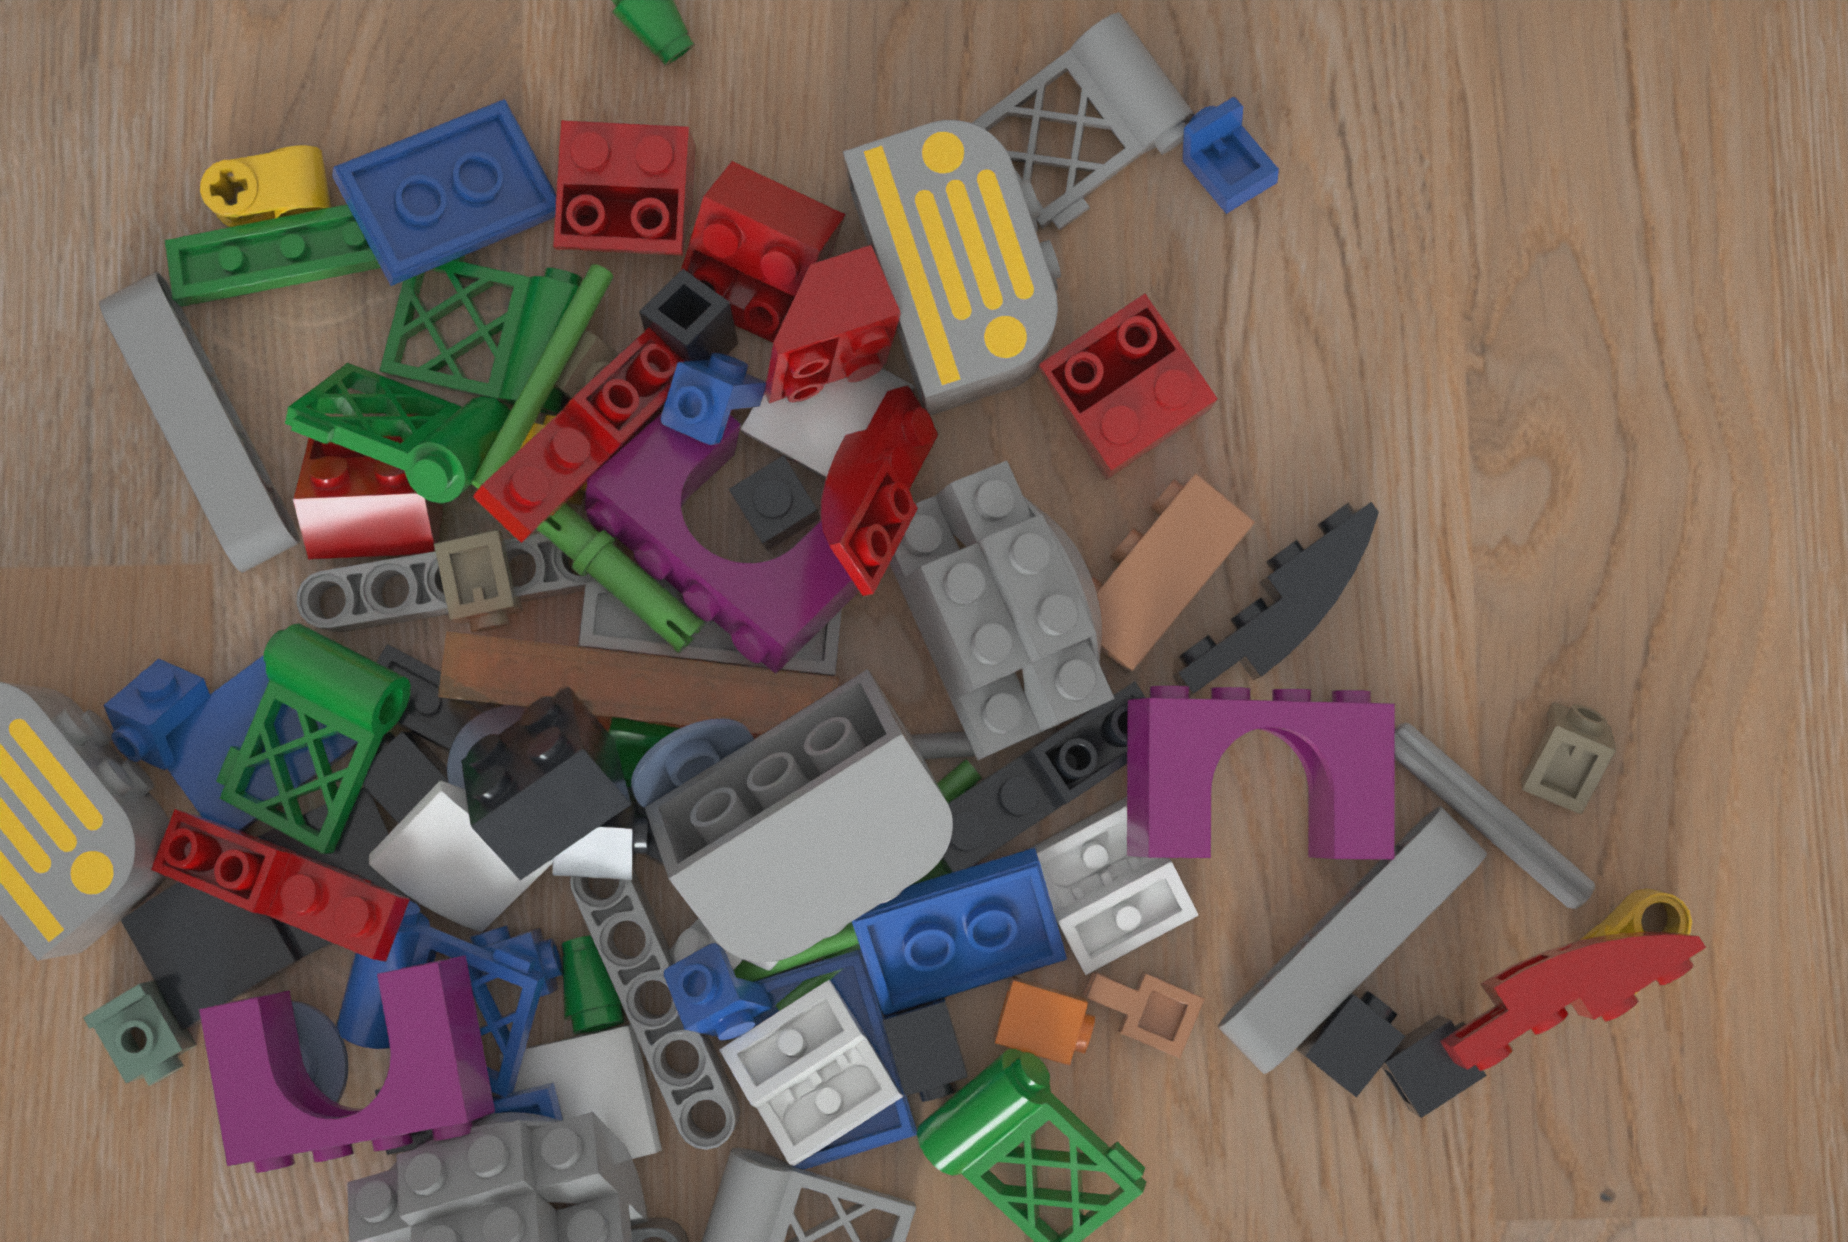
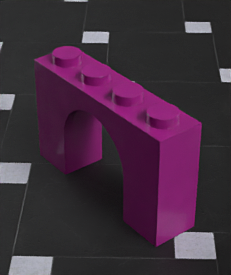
(763, 606)
(1341, 745)
(275, 1110)

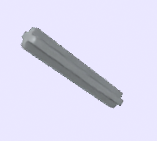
(1491, 817)

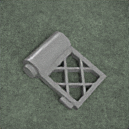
(1126, 92)
(762, 1192)

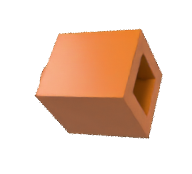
(1044, 1021)

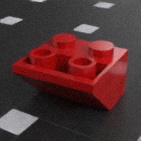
(624, 187)
(758, 244)
(834, 327)
(1126, 386)
(360, 506)

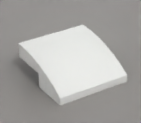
(814, 428)
(446, 863)
(1107, 898)
(811, 1073)
(601, 1076)

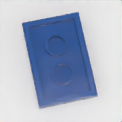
(446, 191)
(223, 721)
(960, 932)
(858, 993)

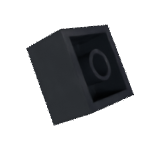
(543, 782)

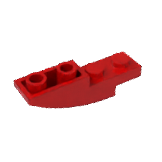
(581, 437)
(869, 485)
(281, 884)
(1591, 974)

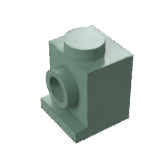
(148, 1010)

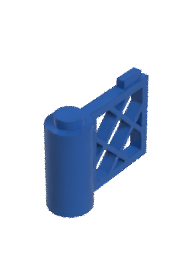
(416, 943)

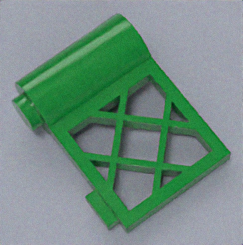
(526, 329)
(437, 449)
(325, 686)
(1001, 1111)

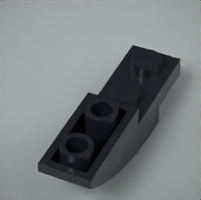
(1303, 592)
(1039, 781)

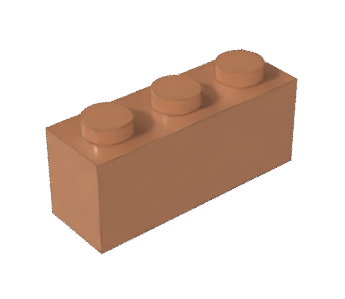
(1165, 567)

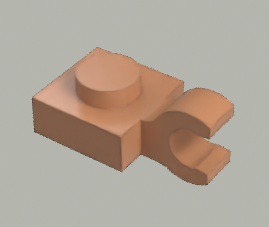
(1153, 1011)

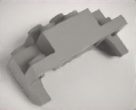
(1002, 607)
(500, 1185)

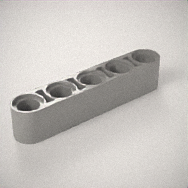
(199, 422)
(426, 596)
(1351, 940)
(654, 1030)

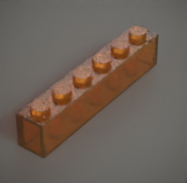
(624, 682)

